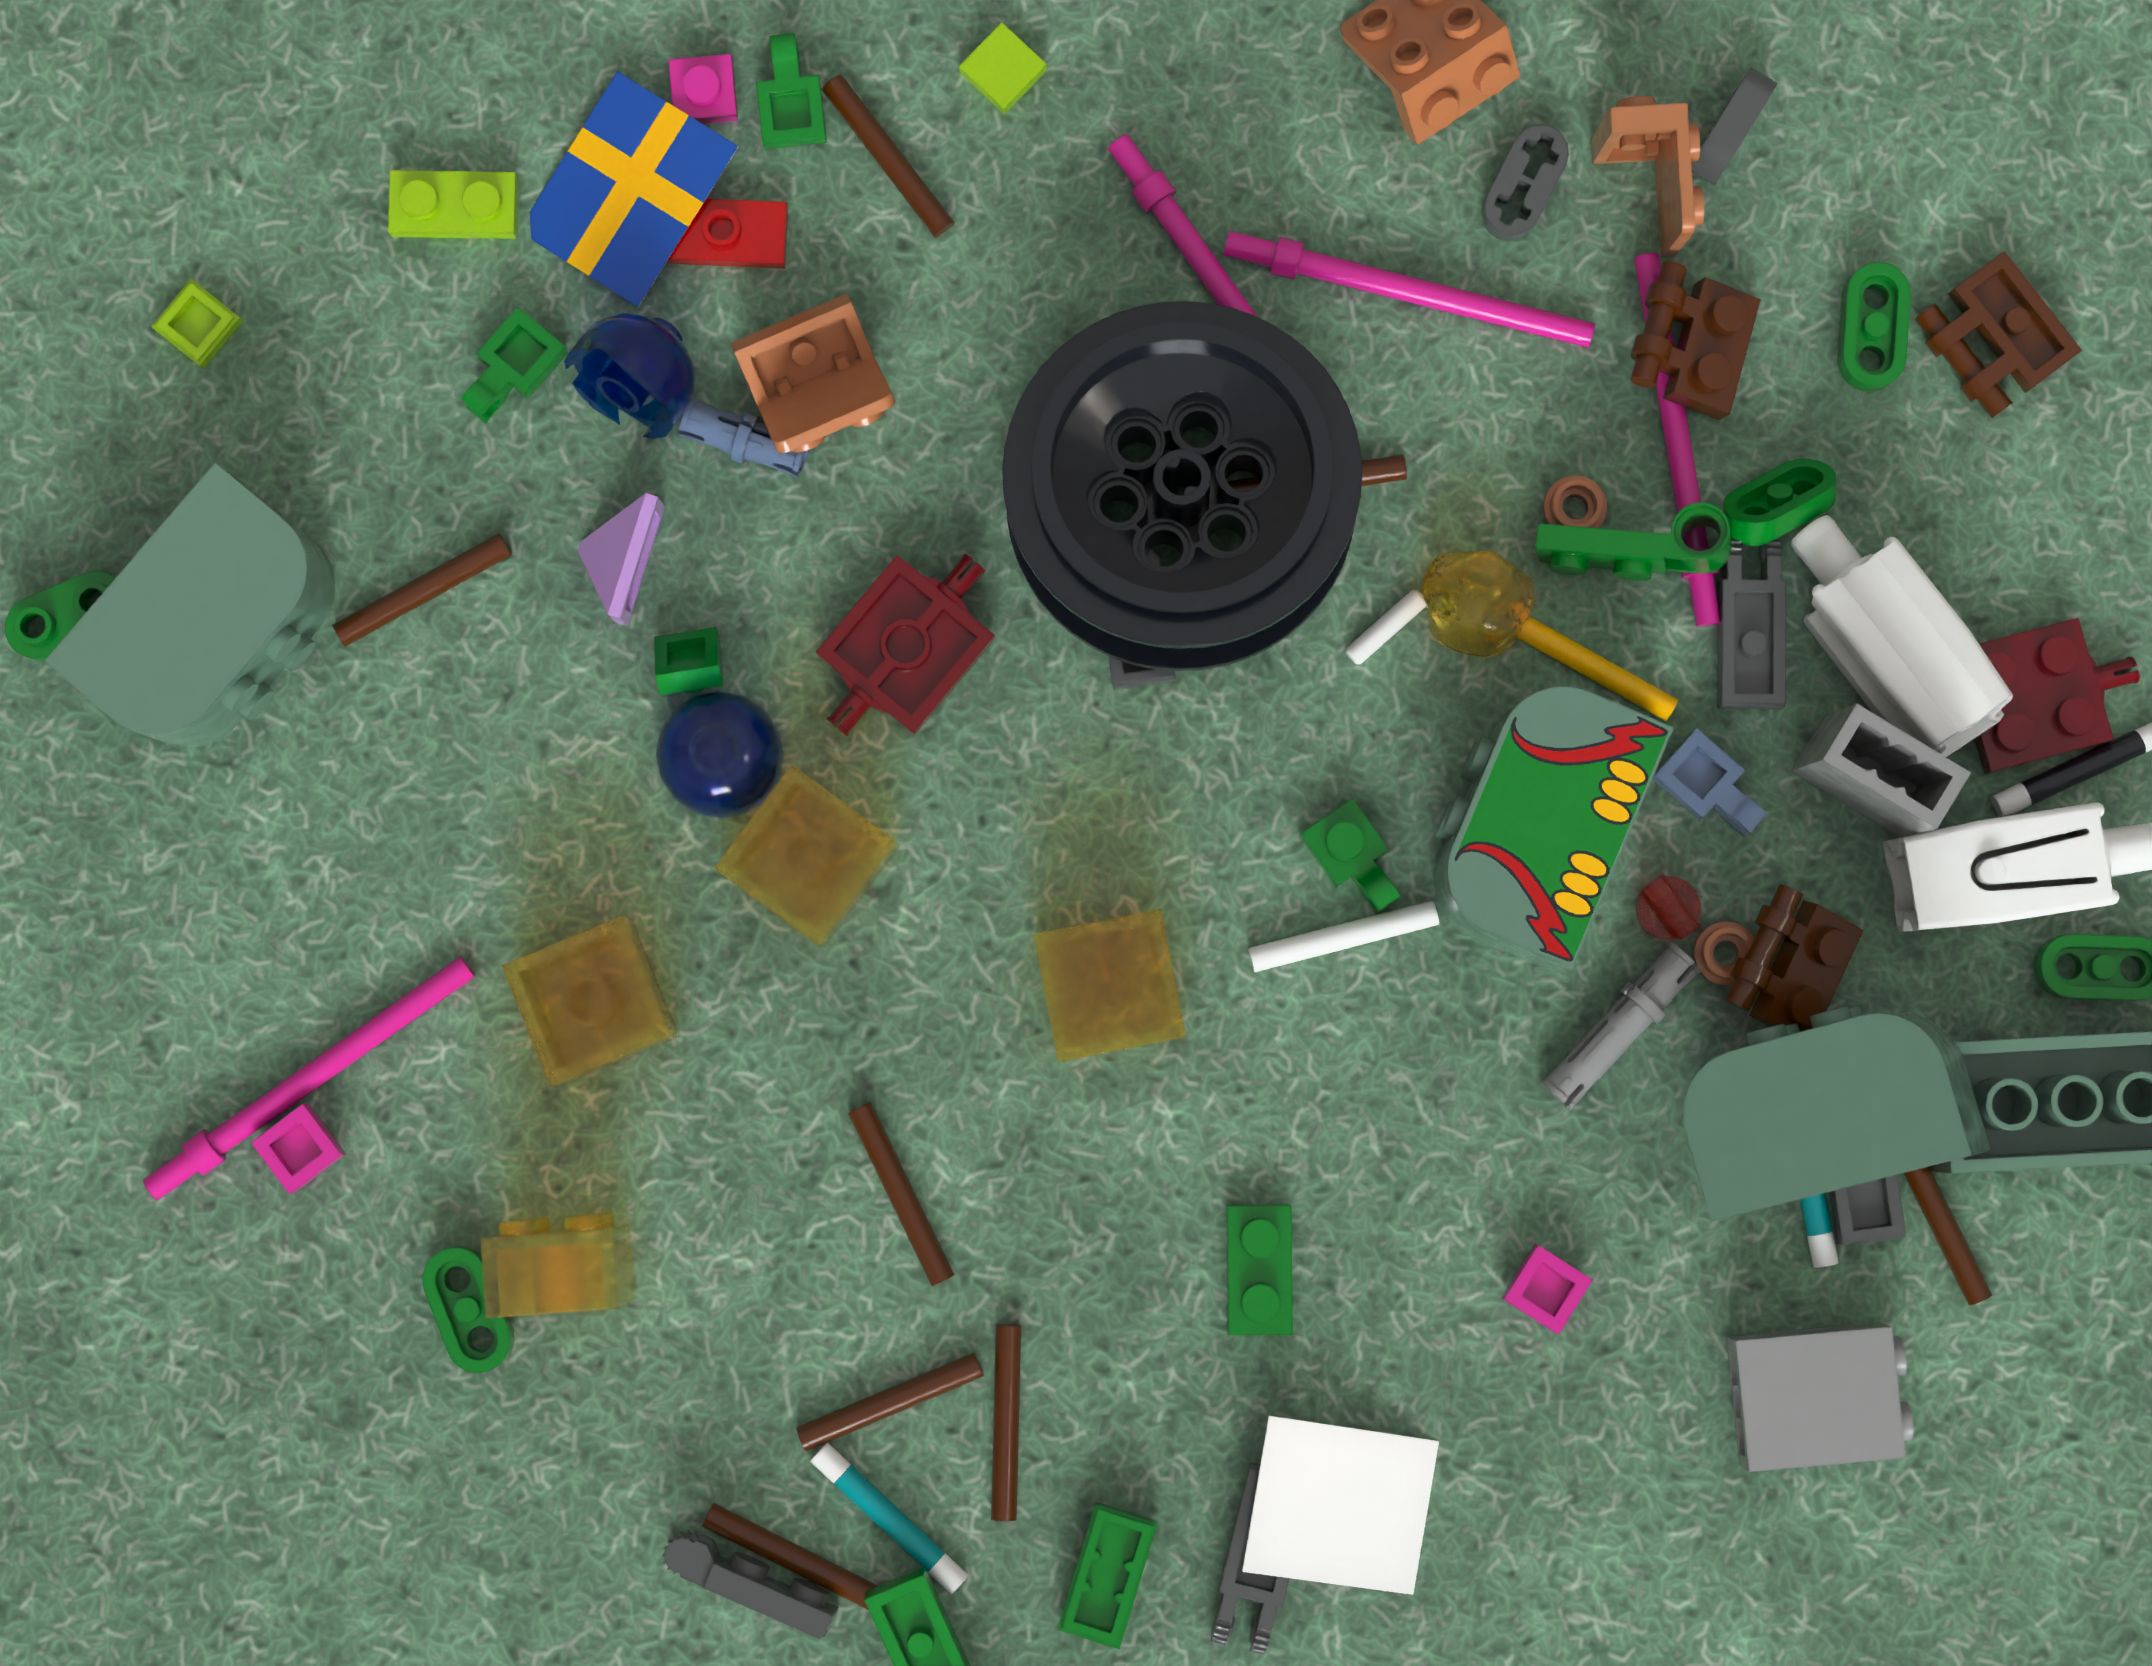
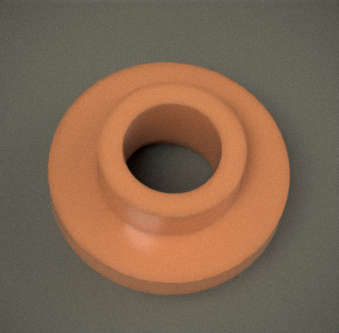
(1577, 487)
(1705, 944)

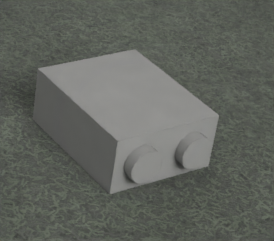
(1880, 771)
(1818, 1396)

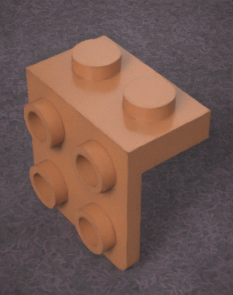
(1433, 57)
(1662, 134)
(813, 375)

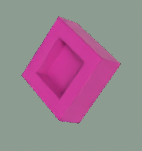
(704, 88)
(298, 1148)
(1546, 1288)

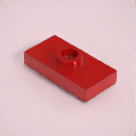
(735, 235)

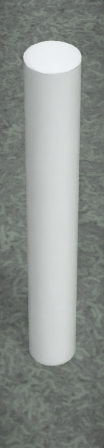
(1343, 936)

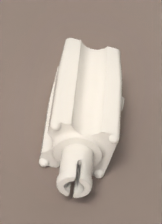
(1899, 640)
(2012, 867)

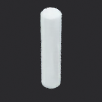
(1386, 627)

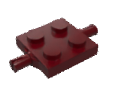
(905, 644)
(2054, 699)

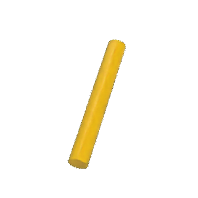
(1597, 668)

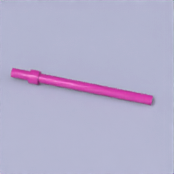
(1156, 195)
(1290, 258)
(1681, 463)
(208, 1150)

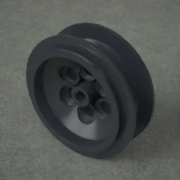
(1148, 382)

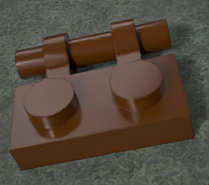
(2013, 325)
(1710, 345)
(1806, 967)

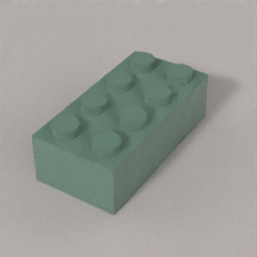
(2060, 1101)

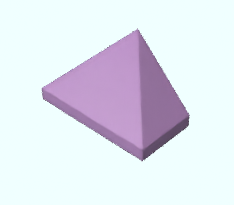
(619, 555)

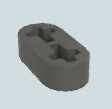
(1733, 125)
(1512, 176)

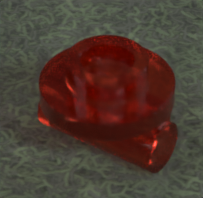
(1668, 908)

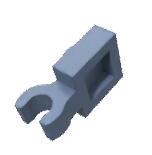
(1703, 778)

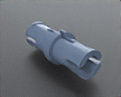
(738, 435)

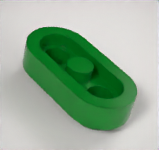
(1874, 329)
(1780, 501)
(61, 610)
(2097, 967)
(462, 1311)

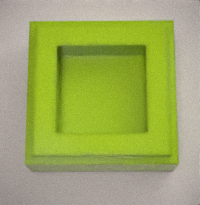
(1003, 68)
(197, 323)

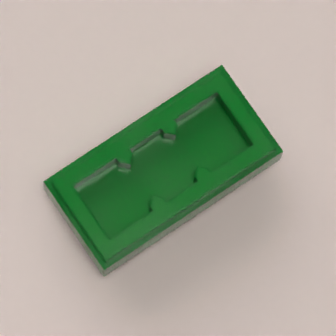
(1107, 1575)

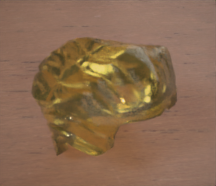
(1476, 601)

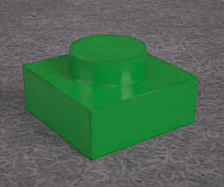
(688, 661)

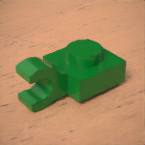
(790, 104)
(516, 357)
(1347, 848)

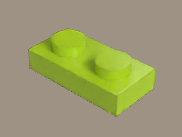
(453, 204)

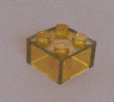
(807, 856)
(1109, 985)
(590, 1001)
(558, 1268)

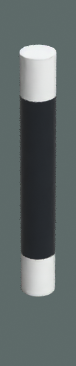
(2073, 771)

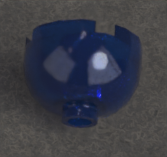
(627, 361)
(719, 754)

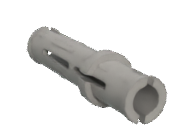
(1623, 1023)

